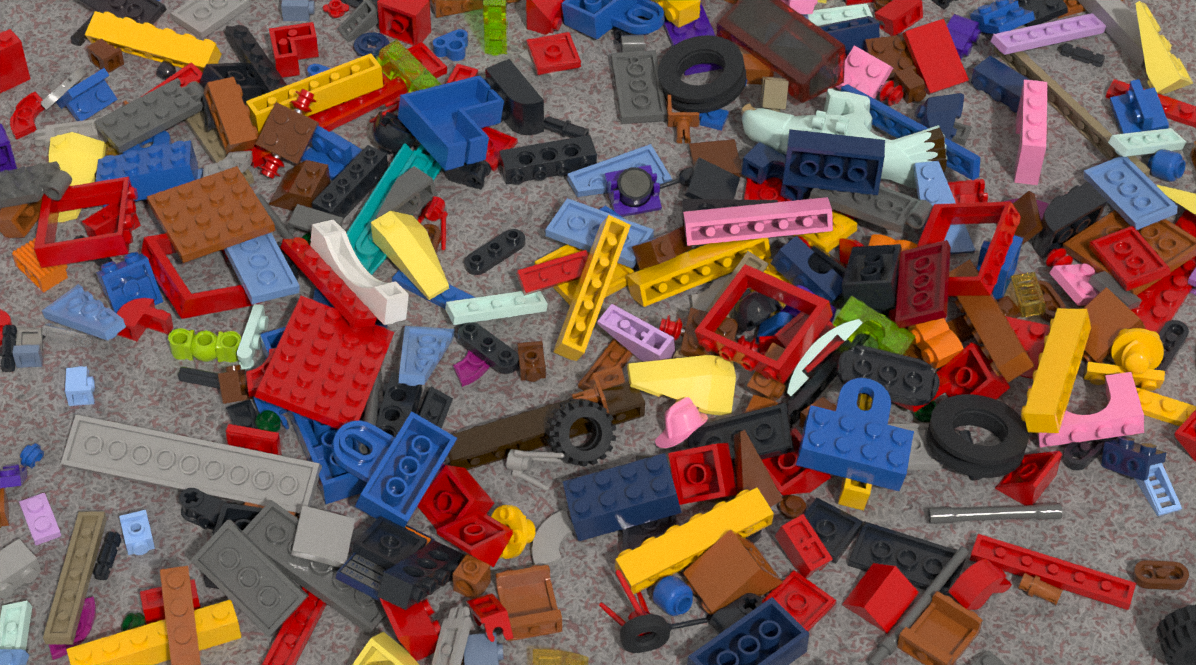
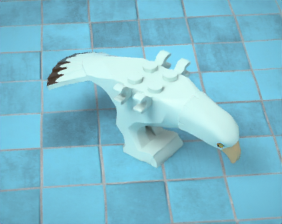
(849, 116)

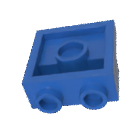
(1001, 16)
(129, 281)

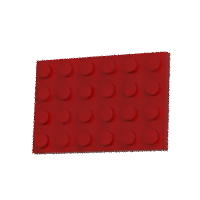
(324, 365)

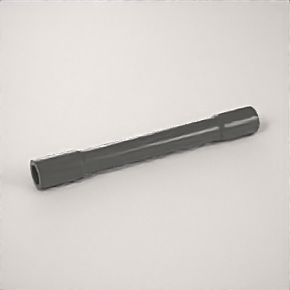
(371, 409)
(1037, 511)

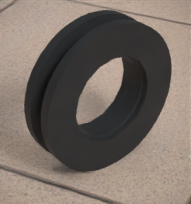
(697, 51)
(973, 458)

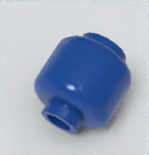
(1166, 165)
(673, 595)

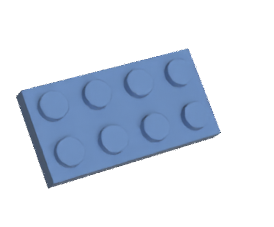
(1130, 192)
(578, 225)
(262, 269)

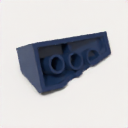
(941, 112)

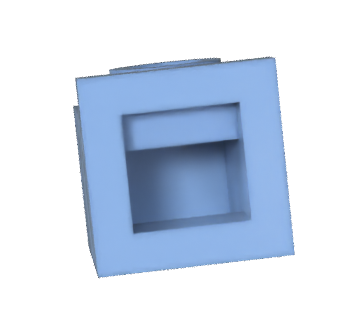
(79, 386)
(137, 533)

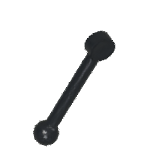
(690, 623)

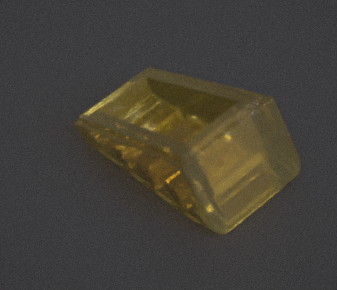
(1032, 307)

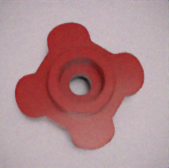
(336, 8)

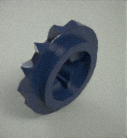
(371, 38)

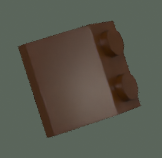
(301, 185)

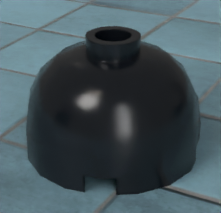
(391, 133)
(753, 310)

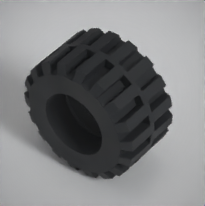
(601, 431)
(1178, 636)

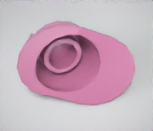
(680, 423)

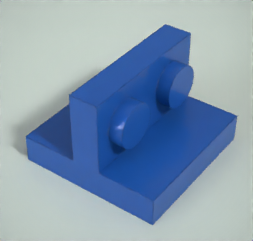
(88, 96)
(1138, 110)
(331, 150)
(1007, 269)

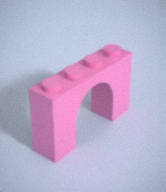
(1032, 127)
(1120, 417)

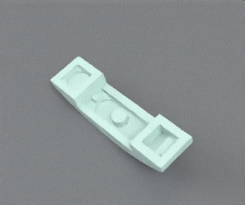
(843, 331)

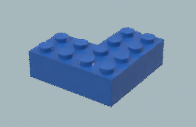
(450, 119)

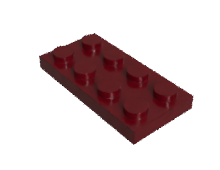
(923, 284)

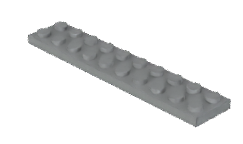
(190, 463)

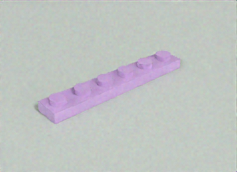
(1048, 33)

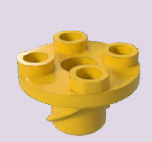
(1137, 350)
(523, 529)

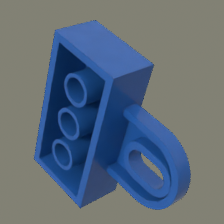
(600, 16)
(154, 167)
(857, 441)
(397, 467)

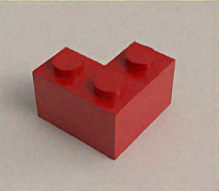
(292, 44)

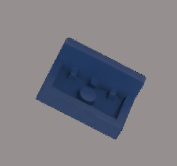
(1131, 457)

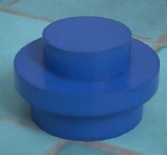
(30, 455)

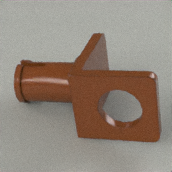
(682, 122)
(596, 394)

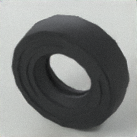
(645, 623)

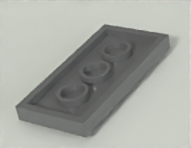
(249, 578)

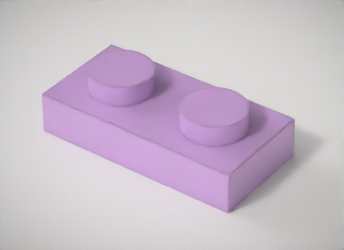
(40, 519)

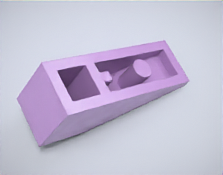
(636, 335)

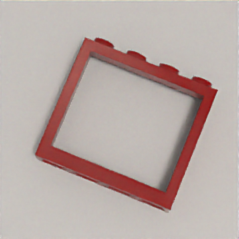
(975, 213)
(89, 248)
(777, 289)
(185, 303)

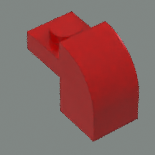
(142, 314)
(978, 584)

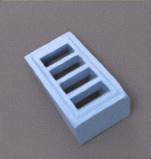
(1161, 478)

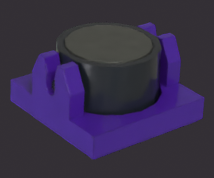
(631, 190)

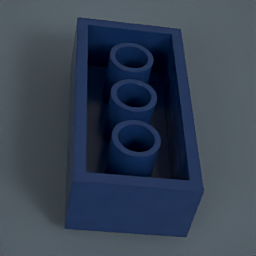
(834, 162)
(621, 497)
(759, 638)

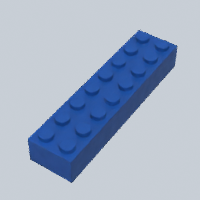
(317, 444)

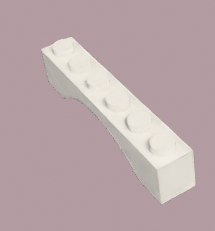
(383, 299)

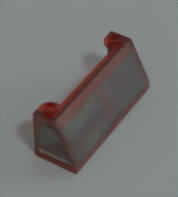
(787, 45)

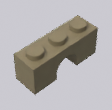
(773, 93)

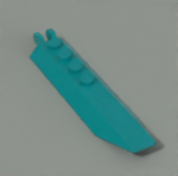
(360, 231)

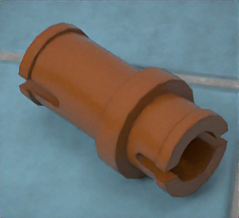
(1041, 589)

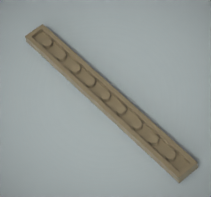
(1067, 106)

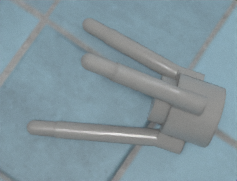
(522, 460)

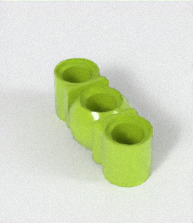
(204, 345)

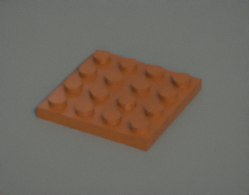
(210, 214)
(1164, 237)

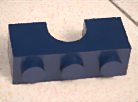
(764, 163)
(793, 265)

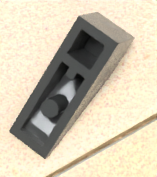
(409, 193)

